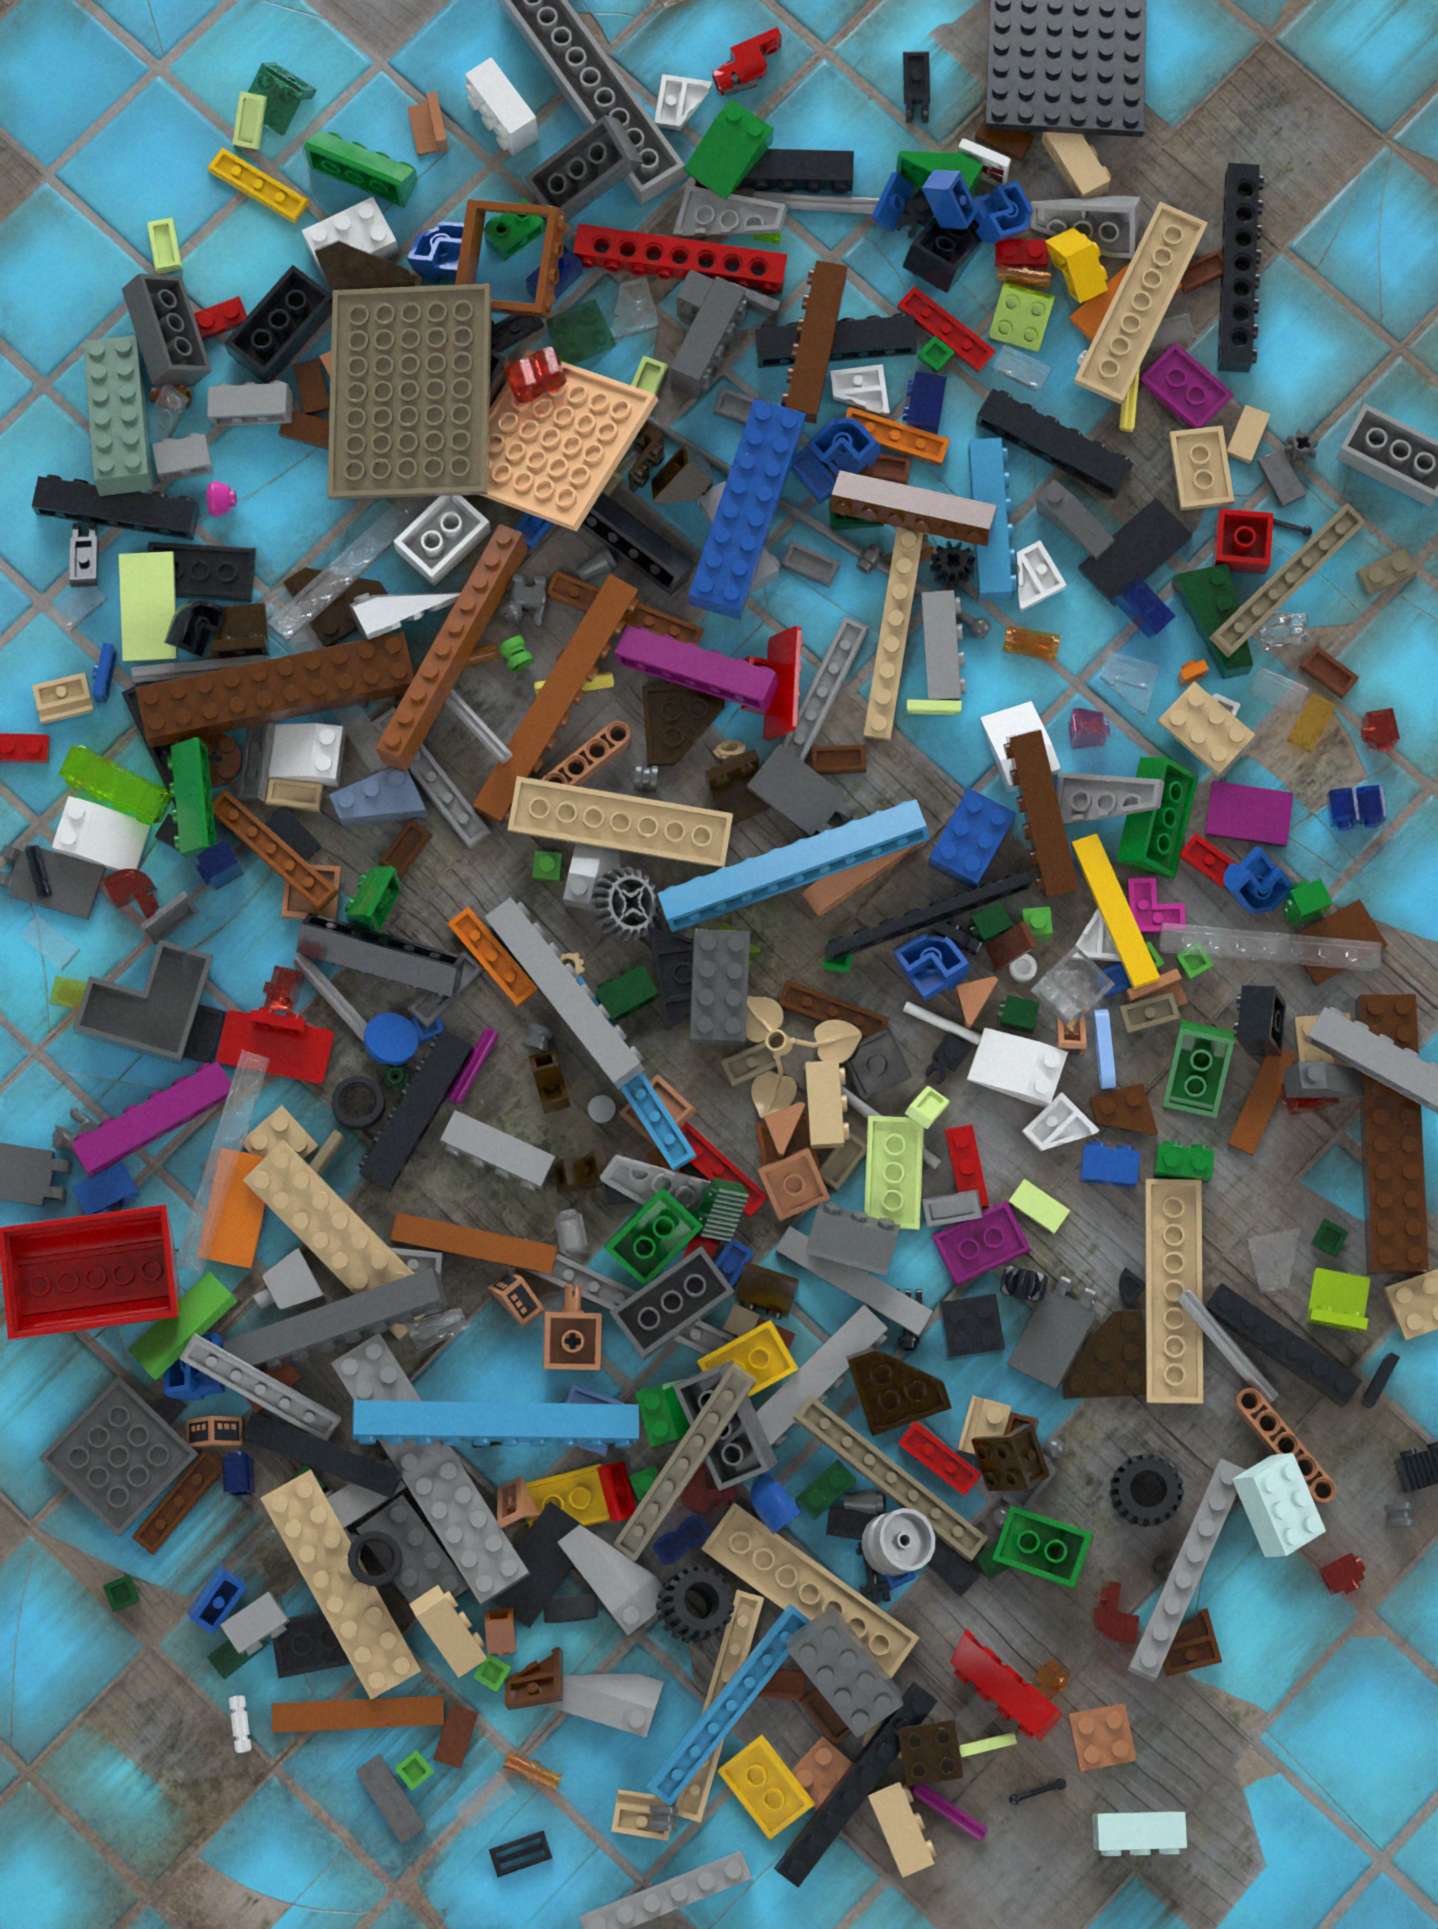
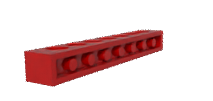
(670, 248)

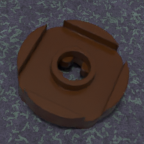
(231, 759)

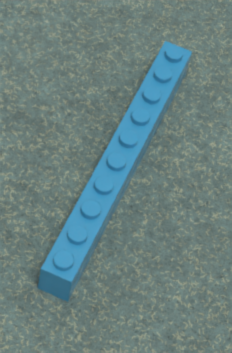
(794, 865)
(495, 1423)

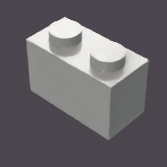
(182, 457)
(255, 1624)

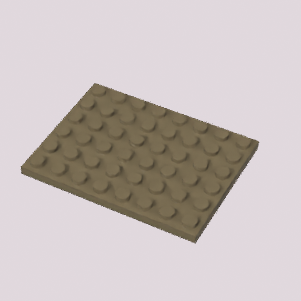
(410, 392)

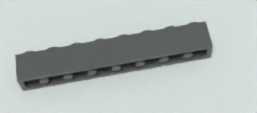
(340, 1321)

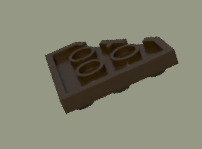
(353, 268)
(336, 619)
(676, 720)
(1110, 1361)
(894, 1391)

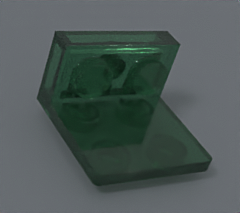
(283, 95)
(581, 332)

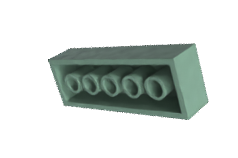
(117, 415)

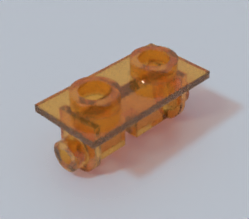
(1031, 643)
(1053, 1679)

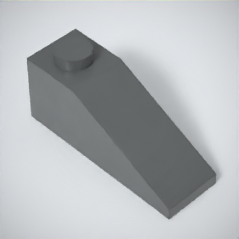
(1073, 519)
(1322, 1081)

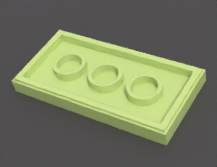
(147, 605)
(894, 1170)

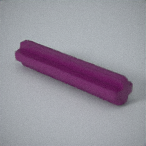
(473, 1065)
(949, 1811)

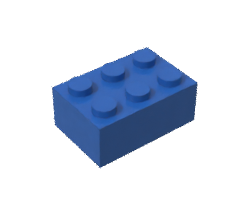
(971, 839)

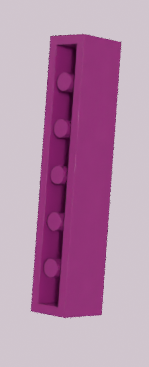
(697, 668)
(152, 1119)

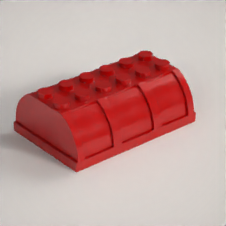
(89, 1272)

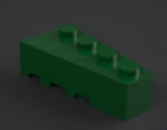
(1210, 602)

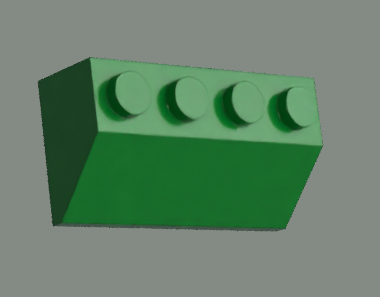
(361, 167)
(192, 797)
(1156, 837)

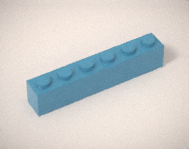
(988, 486)

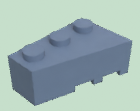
(379, 798)

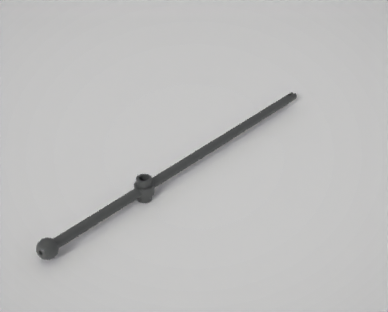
(868, 558)

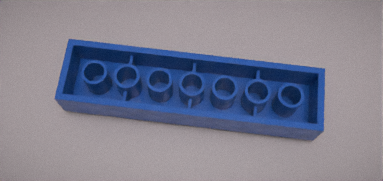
(747, 509)

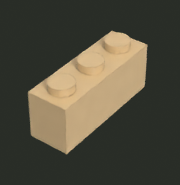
(1077, 163)
(826, 1104)
(449, 1630)
(902, 1829)

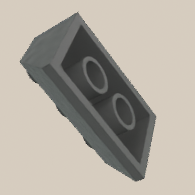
(852, 1238)

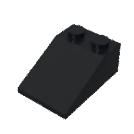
(942, 253)

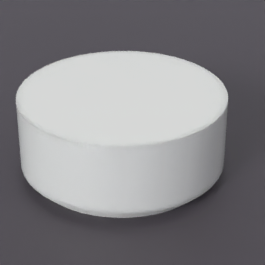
(1023, 968)

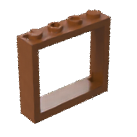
(551, 253)

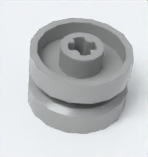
(898, 1542)

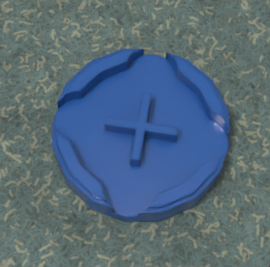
(390, 1039)

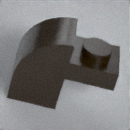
(549, 1081)
(580, 1172)

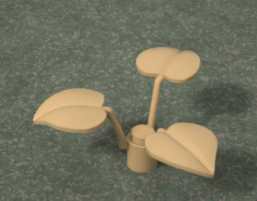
(764, 1016)

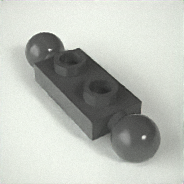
(1053, 1450)

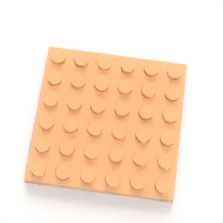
(563, 445)

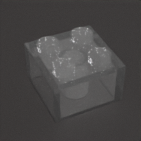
(1073, 987)

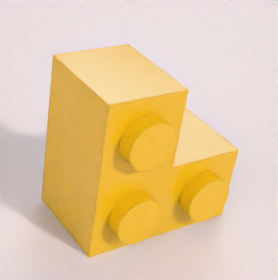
(1079, 263)

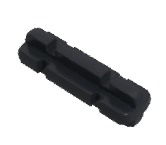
(38, 871)

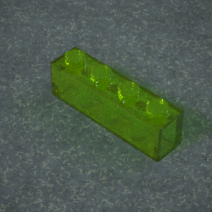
(116, 784)

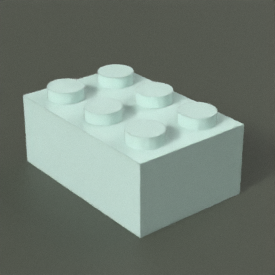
(1279, 1505)
(1139, 1832)

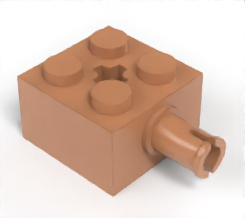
(585, 1328)

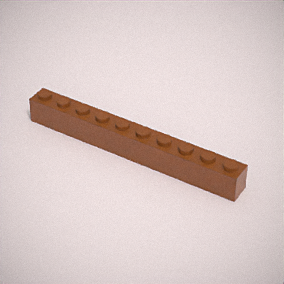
(452, 648)
(558, 695)

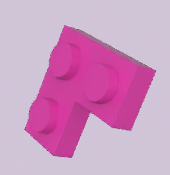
(1146, 911)

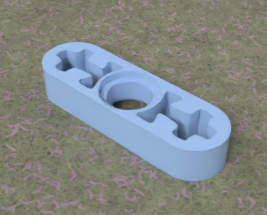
(1104, 1049)

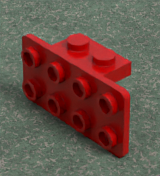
(784, 660)
(287, 1040)

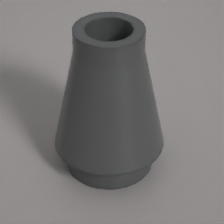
(598, 564)
(867, 1501)

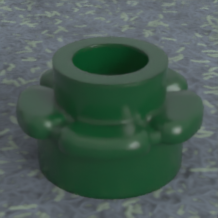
(395, 1084)

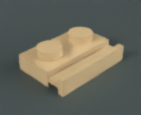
(63, 698)
(983, 1419)
(633, 1814)

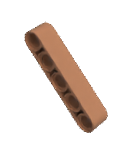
(584, 759)
(834, 889)
(1281, 1431)

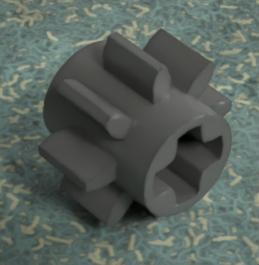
(1304, 439)

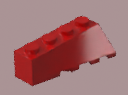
(1003, 1687)

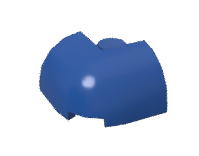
(1002, 213)
(437, 251)
(845, 445)
(1257, 883)
(932, 964)
(187, 1382)
(772, 1503)

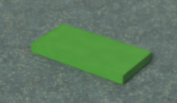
(169, 1337)

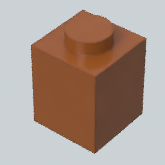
(500, 1631)

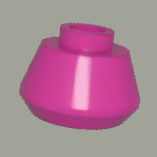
(220, 498)

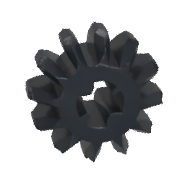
(963, 568)
(1024, 1284)

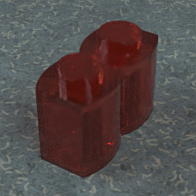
(536, 375)

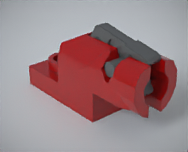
(746, 63)

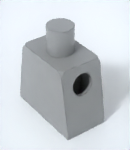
(290, 1284)

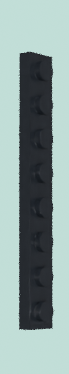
(918, 919)
(853, 1787)

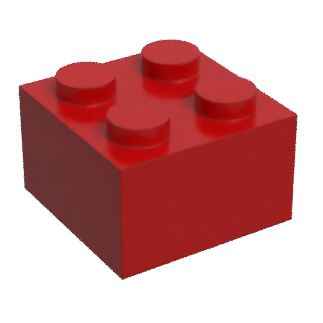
(1243, 540)

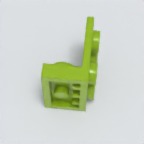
(1021, 316)
(1338, 1300)

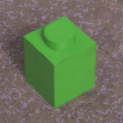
(1039, 922)

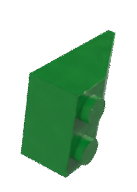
(729, 149)
(918, 166)
(375, 898)
(1199, 1069)
(652, 1236)
(662, 1415)
(1043, 1548)

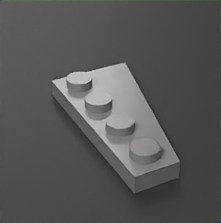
(708, 214)
(1103, 796)
(643, 1181)

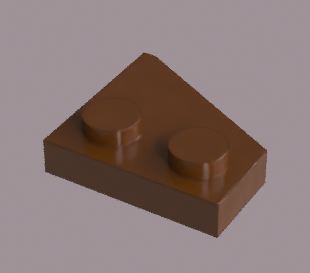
(1124, 1109)
(1193, 1646)
(537, 1683)

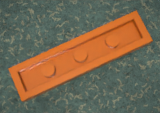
(902, 437)
(492, 957)

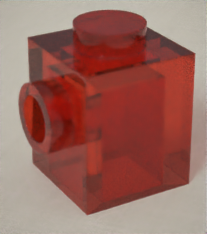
(1380, 730)
(1343, 1574)

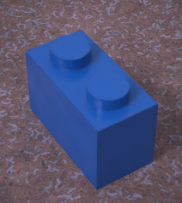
(950, 199)
(1109, 1165)
(107, 1190)
(216, 1599)

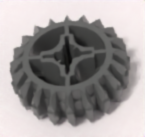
(615, 904)

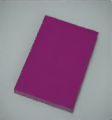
(1185, 387)
(1249, 814)
(981, 1244)

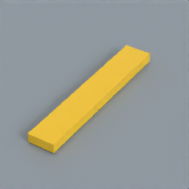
(1115, 911)

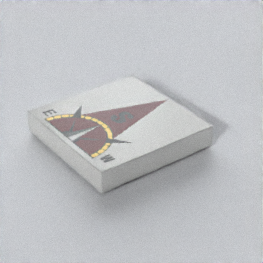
(995, 165)

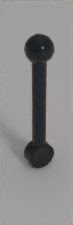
(1306, 530)
(1015, 1799)

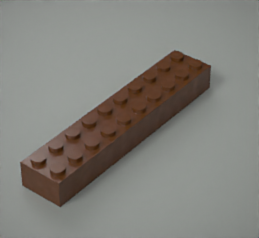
(275, 689)
(1392, 1150)

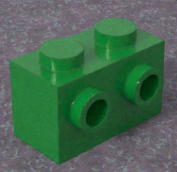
(512, 232)
(1306, 902)
(1183, 1162)

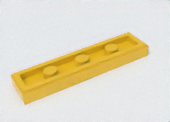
(258, 185)

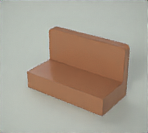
(428, 126)
(1167, 983)

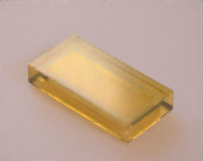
(1311, 723)

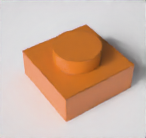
(1192, 672)

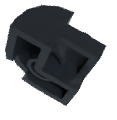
(193, 624)

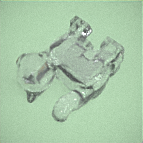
(1279, 632)

